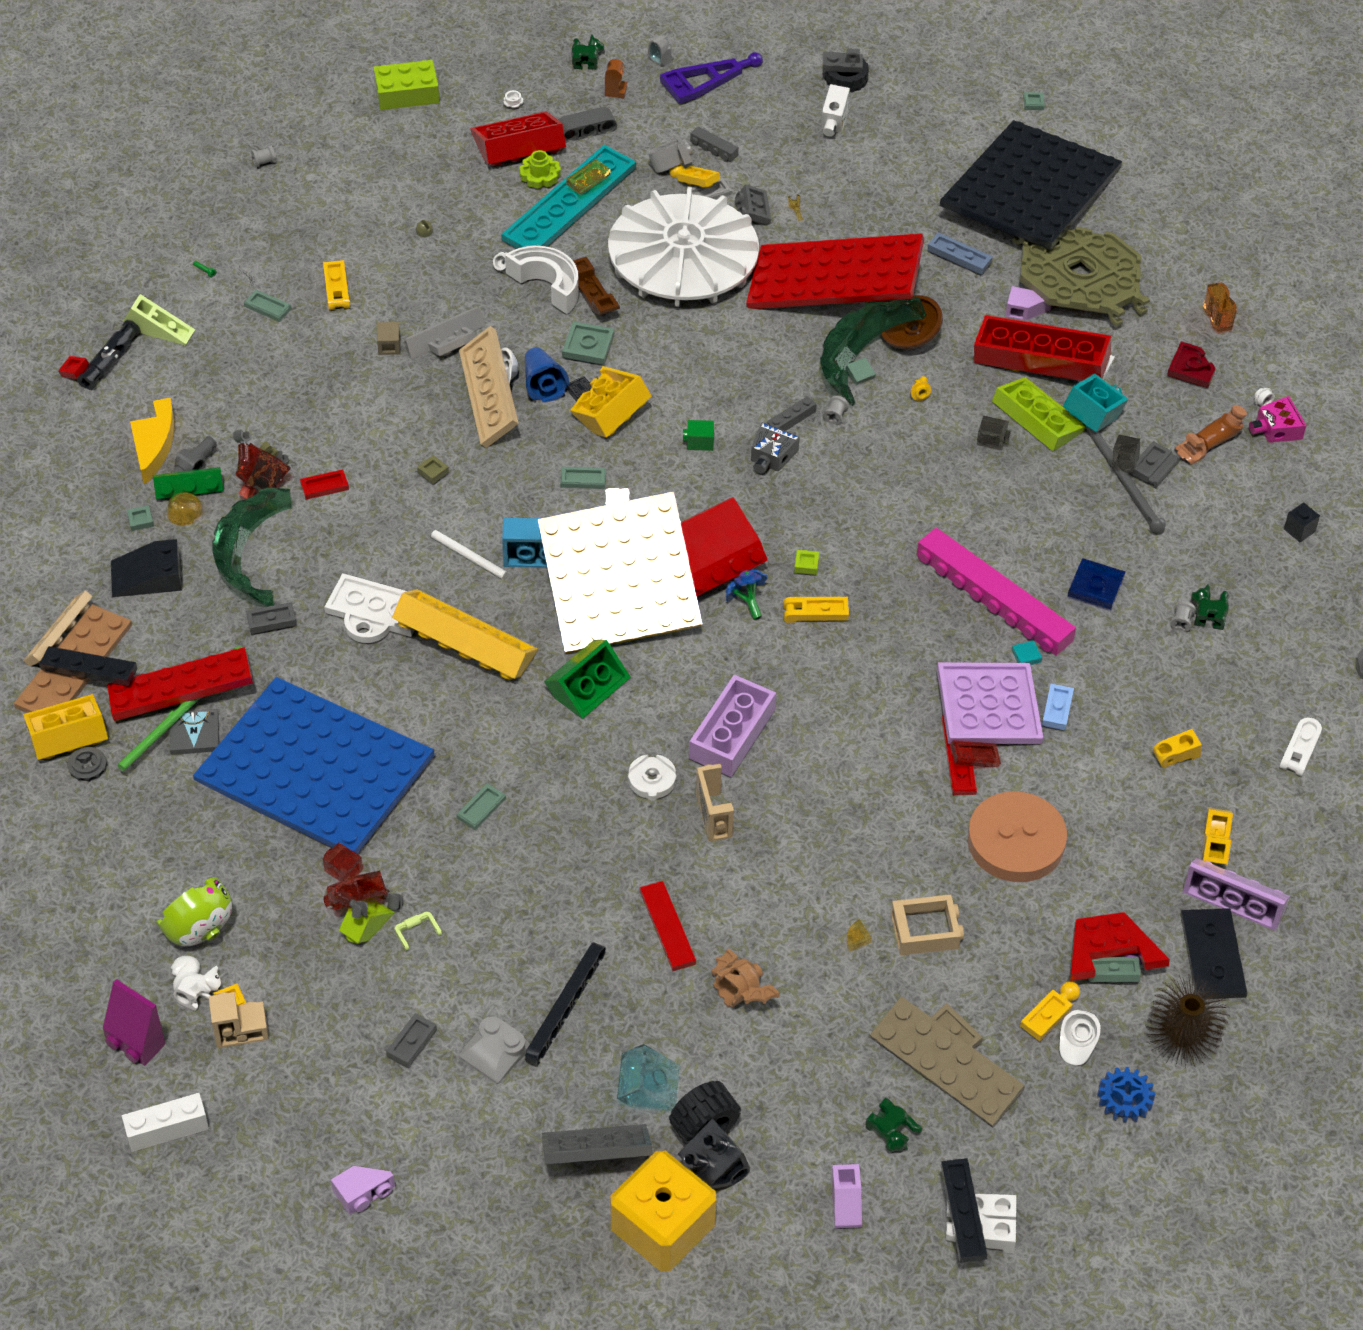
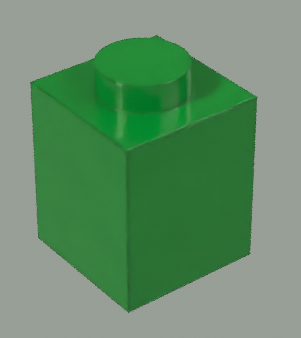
(699, 435)

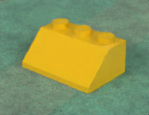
(65, 727)

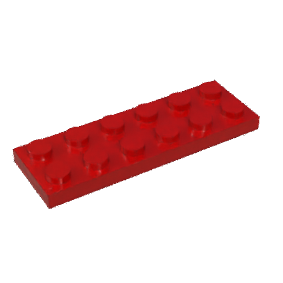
(180, 683)

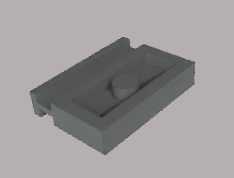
(1155, 464)

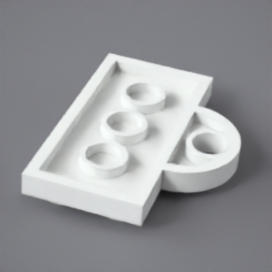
(366, 606)

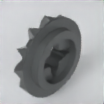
(84, 755)

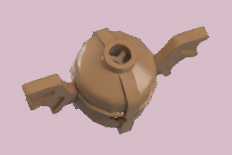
(739, 981)

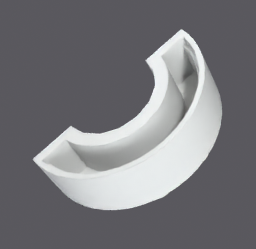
(548, 265)

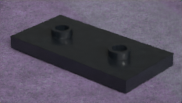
(1213, 952)

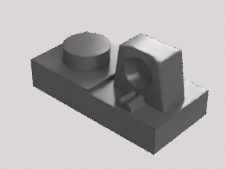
(843, 62)

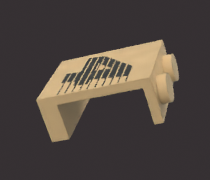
(718, 818)

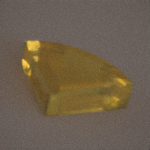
(857, 936)

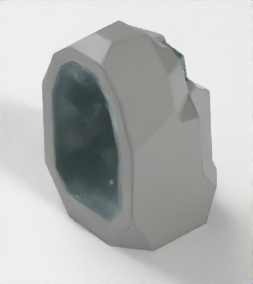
(660, 51)

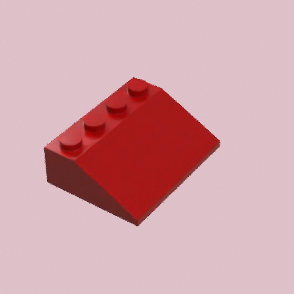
(519, 137)
(720, 545)

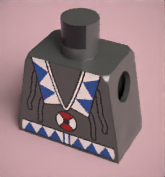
(773, 448)

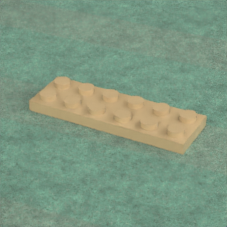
(488, 387)

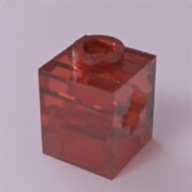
(342, 862)

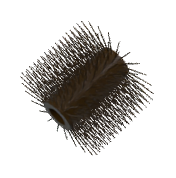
(1186, 1021)

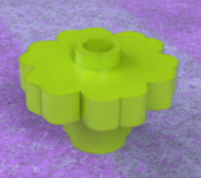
(539, 170)

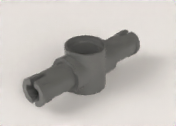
(195, 458)

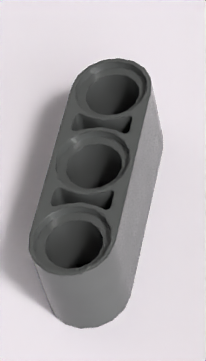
(588, 123)

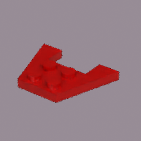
(1109, 937)

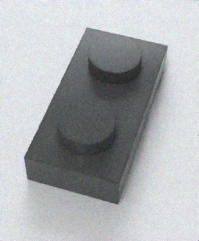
(271, 618)
(411, 1040)

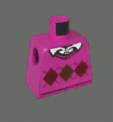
(1279, 421)

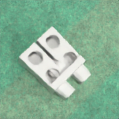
(997, 1221)

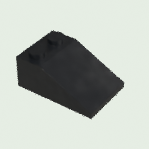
(147, 570)

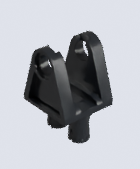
(715, 1157)

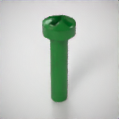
(211, 271)

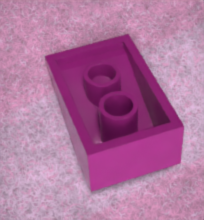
(132, 1024)

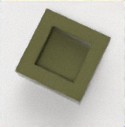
(432, 469)

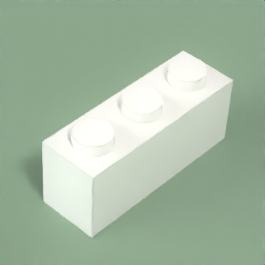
(165, 1122)

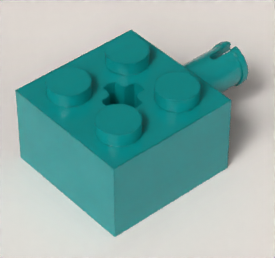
(1095, 402)

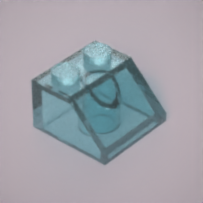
(648, 1079)

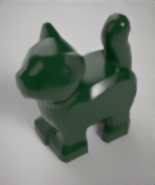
(586, 54)
(1210, 609)
(889, 1123)

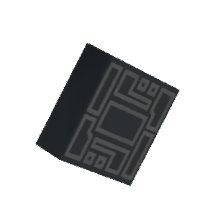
(578, 387)

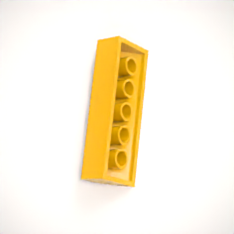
(464, 633)

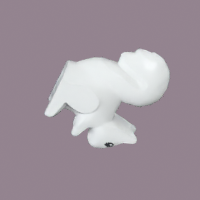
(190, 984)

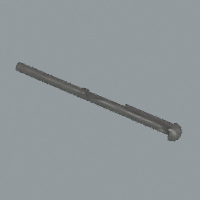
(1156, 524)

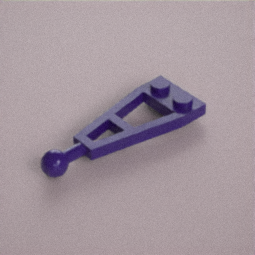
(683, 91)

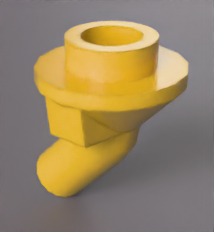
(921, 389)

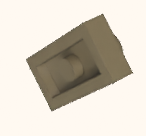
(957, 1025)

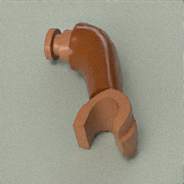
(1215, 433)

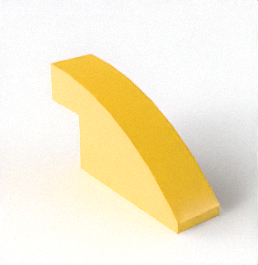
(154, 438)

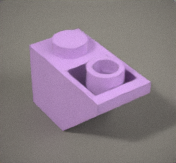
(1025, 304)
(361, 1186)
(846, 1196)

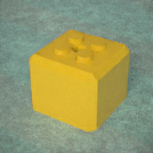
(660, 1229)

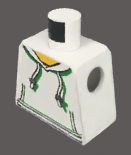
(834, 118)

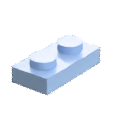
(1057, 707)

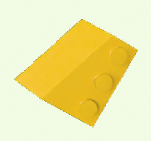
(610, 401)

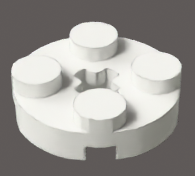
(652, 788)

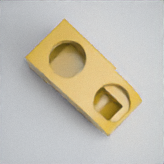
(1178, 748)

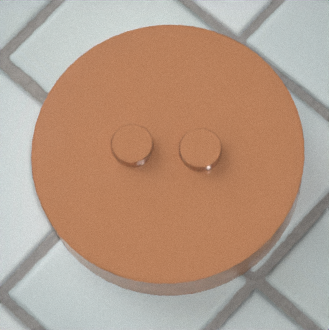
(1017, 836)

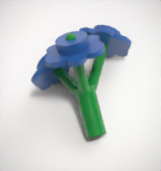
(751, 580)

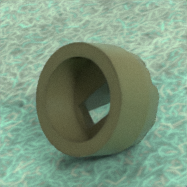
(421, 228)

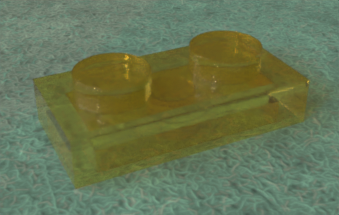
(588, 176)

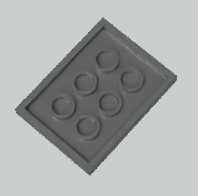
(596, 1144)

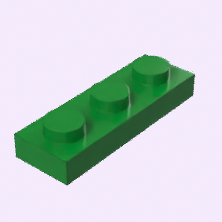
(188, 481)

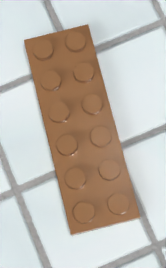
(94, 634)

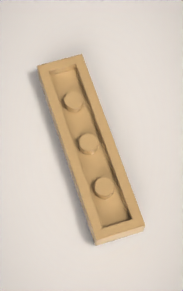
(62, 623)

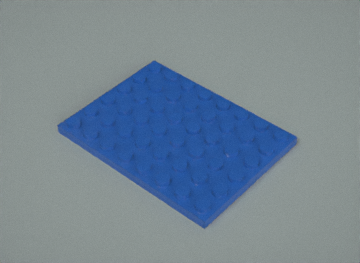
(314, 765)

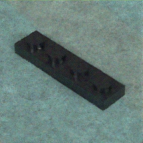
(88, 666)
(964, 1210)

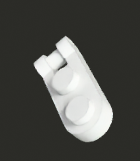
(1301, 745)

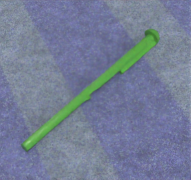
(157, 732)

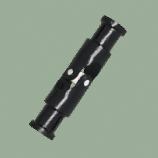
(108, 354)

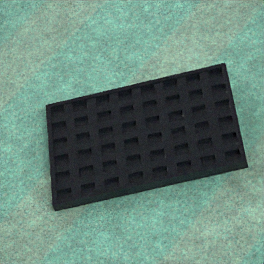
(1031, 184)

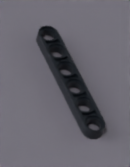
(564, 1003)

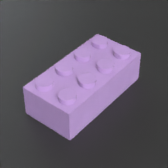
(732, 725)

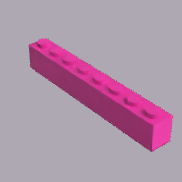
(996, 592)

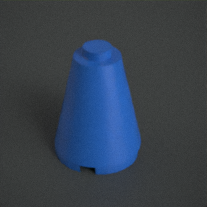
(544, 376)

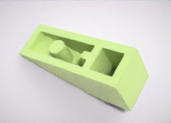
(158, 322)

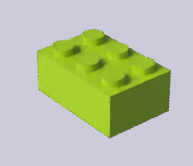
(406, 84)

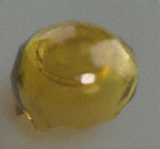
(183, 509)

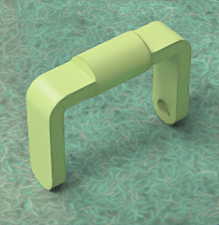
(412, 922)

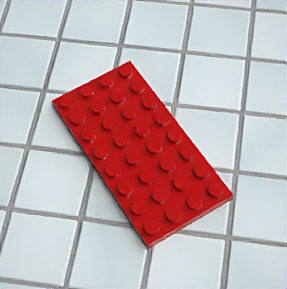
(836, 271)

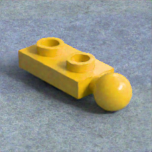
(695, 175)
(1050, 1010)

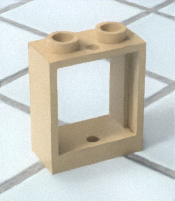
(931, 942)

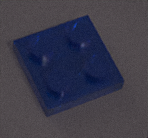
(1096, 583)

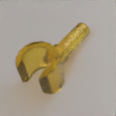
(795, 205)

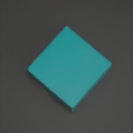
(1027, 653)

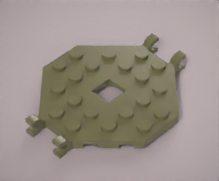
(1104, 290)

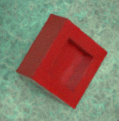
(73, 367)

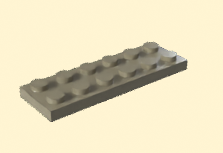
(947, 1061)

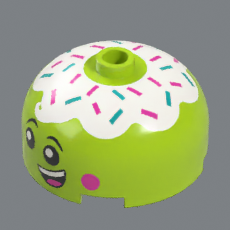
(197, 914)

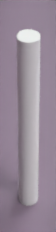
(470, 555)

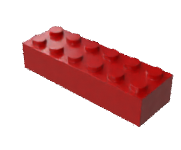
(1041, 348)

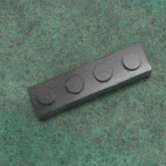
(714, 144)
(793, 414)

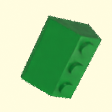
(588, 678)

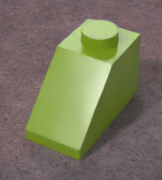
(365, 927)

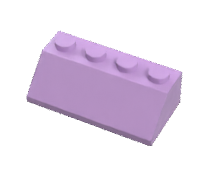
(1229, 890)

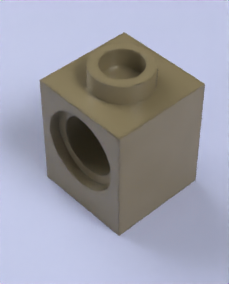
(388, 338)

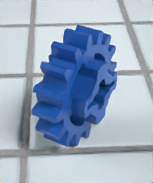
(1138, 1093)

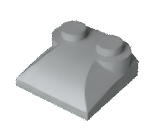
(495, 1049)

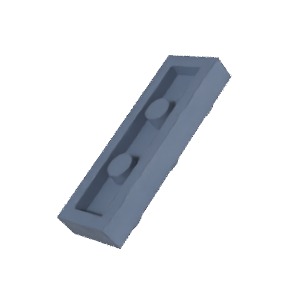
(959, 253)

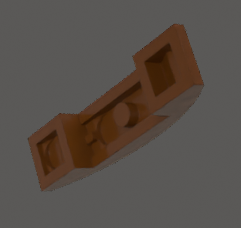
(592, 290)

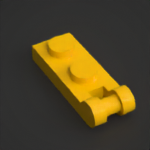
(336, 284)
(815, 609)

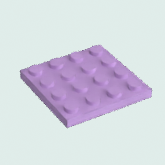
(989, 703)

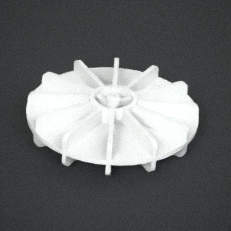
(683, 246)

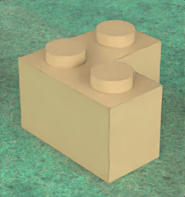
(235, 1023)

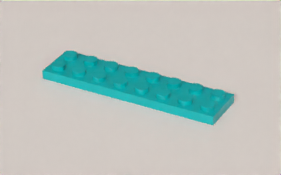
(564, 205)

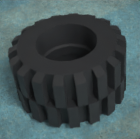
(701, 1106)

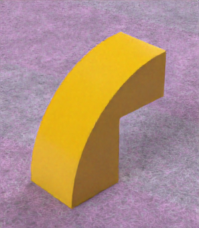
(1217, 836)

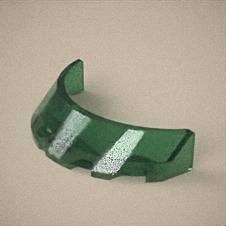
(856, 331)
(234, 531)

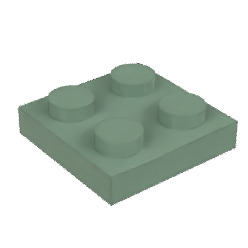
(588, 343)

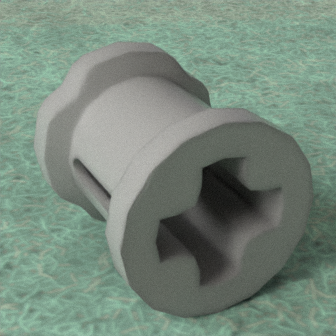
(263, 156)
(834, 412)
(1183, 615)

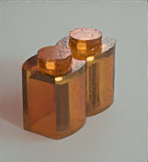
(1220, 307)

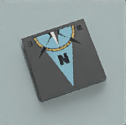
(195, 732)

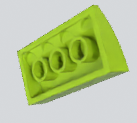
(1038, 413)

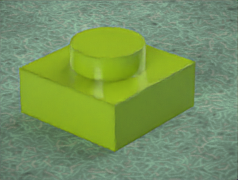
(806, 562)

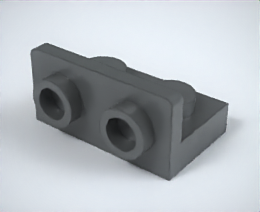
(754, 203)

